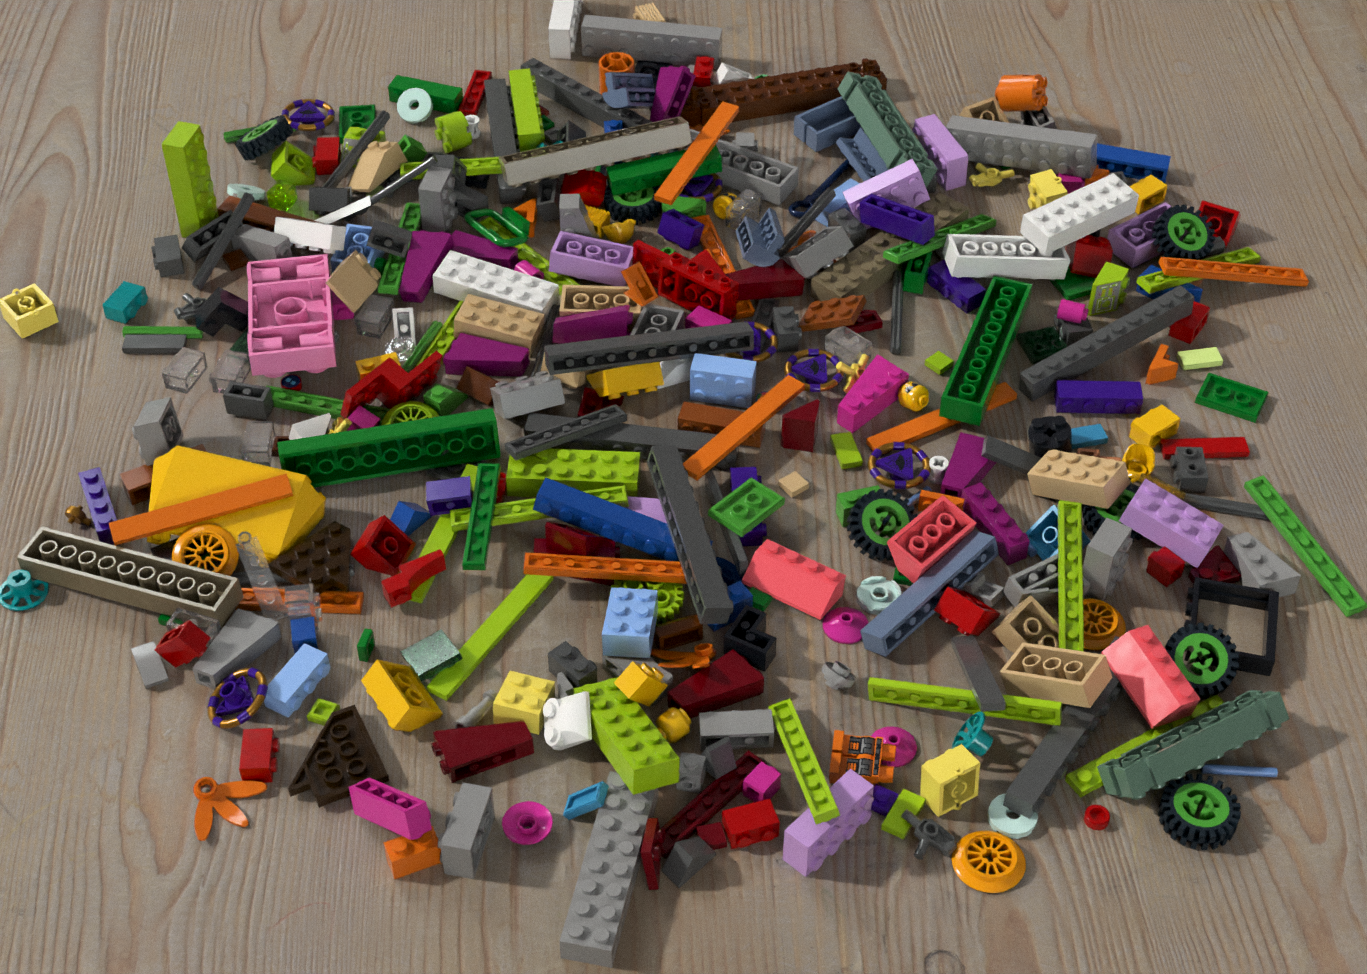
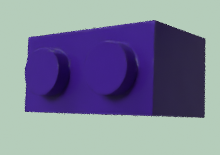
(680, 229)
(449, 495)

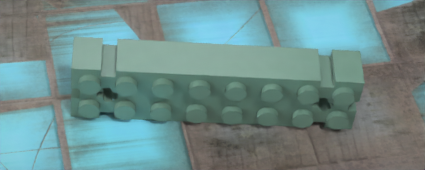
(884, 124)
(1193, 744)

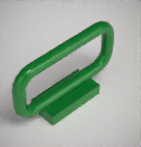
(509, 219)

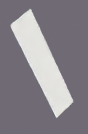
(345, 211)

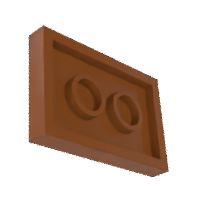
(832, 313)

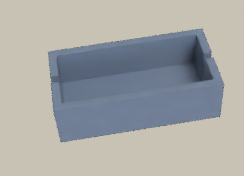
(825, 124)

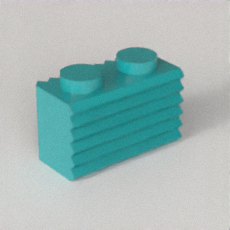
(125, 302)

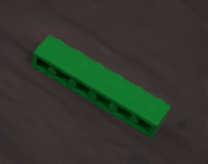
(654, 170)

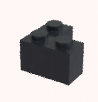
(222, 309)
(749, 638)

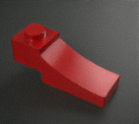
(412, 574)

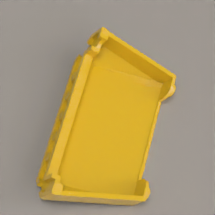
(192, 474)

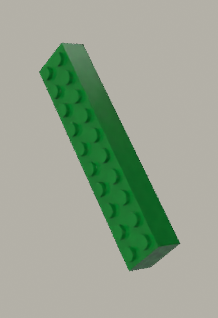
(985, 351)
(393, 448)

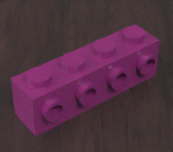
(994, 521)

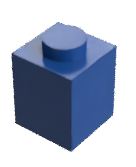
(302, 632)

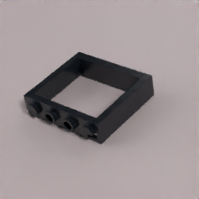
(1245, 597)

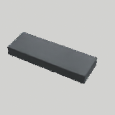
(154, 343)
(1008, 455)

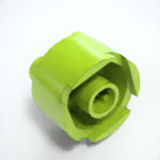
(453, 131)

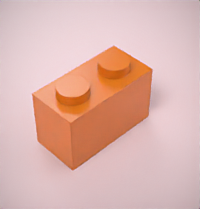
(410, 856)

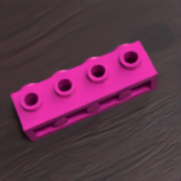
(390, 808)

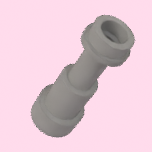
(477, 713)

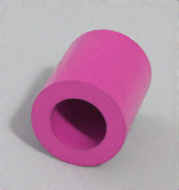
(527, 268)
(1072, 311)

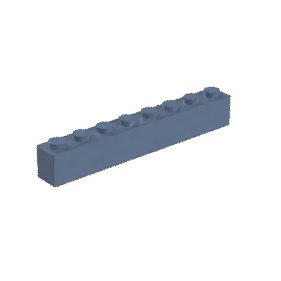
(920, 599)

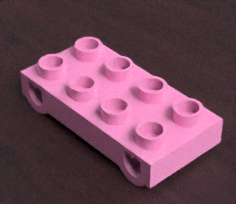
(290, 316)

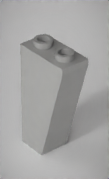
(261, 244)
(235, 647)

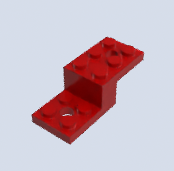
(391, 384)

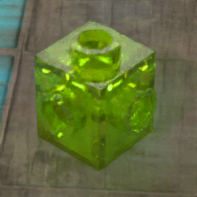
(282, 196)

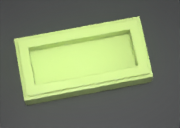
(1199, 358)

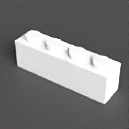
(311, 234)

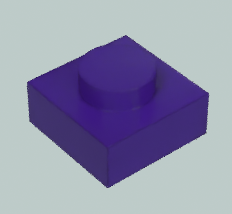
(883, 800)

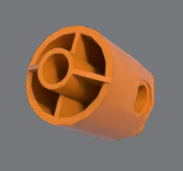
(614, 63)
(1021, 93)

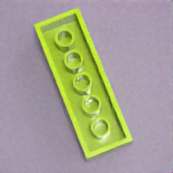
(526, 109)
(189, 177)
(574, 468)
(630, 739)

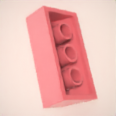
(929, 538)
(794, 579)
(1151, 677)

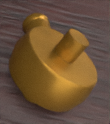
(76, 515)

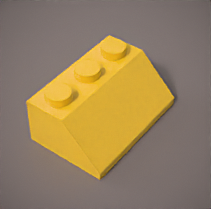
(627, 380)
(400, 696)

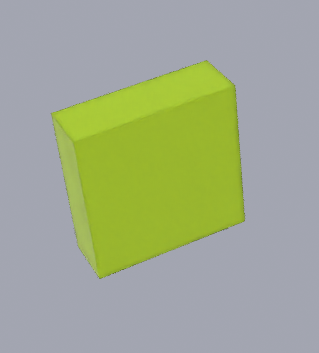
(939, 362)
(321, 711)

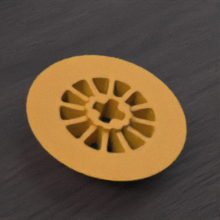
(224, 538)
(1108, 625)
(965, 860)

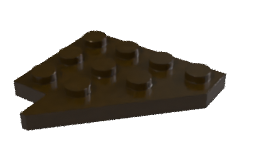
(318, 560)
(339, 759)

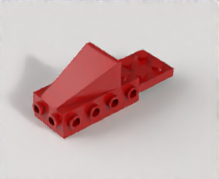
(688, 280)

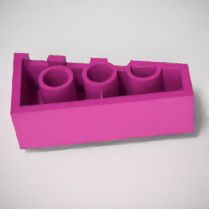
(871, 394)

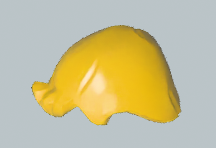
(620, 232)
(1139, 460)

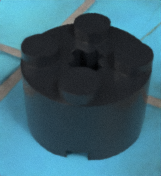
(1049, 434)

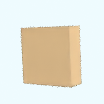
(793, 484)

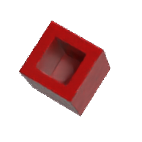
(1165, 566)

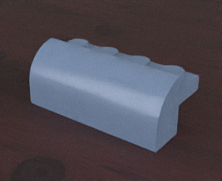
(629, 90)
(862, 155)
(761, 240)

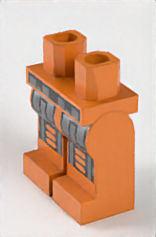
(862, 756)

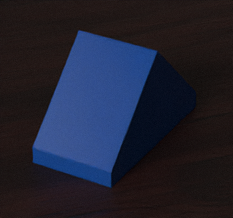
(409, 516)

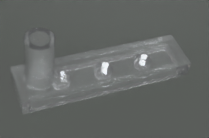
(260, 576)

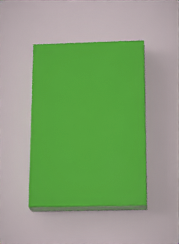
(746, 507)

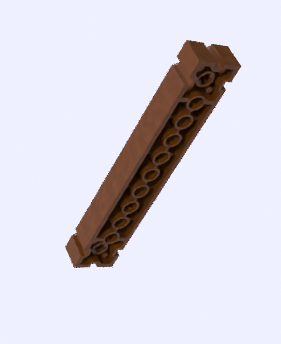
(775, 93)

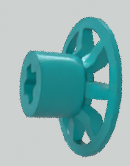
(20, 587)
(975, 738)

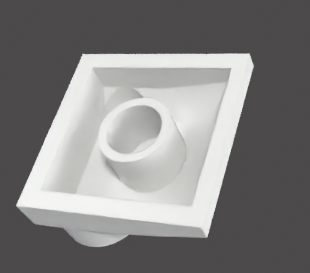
(567, 721)

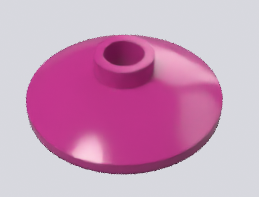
(844, 625)
(904, 742)
(527, 815)

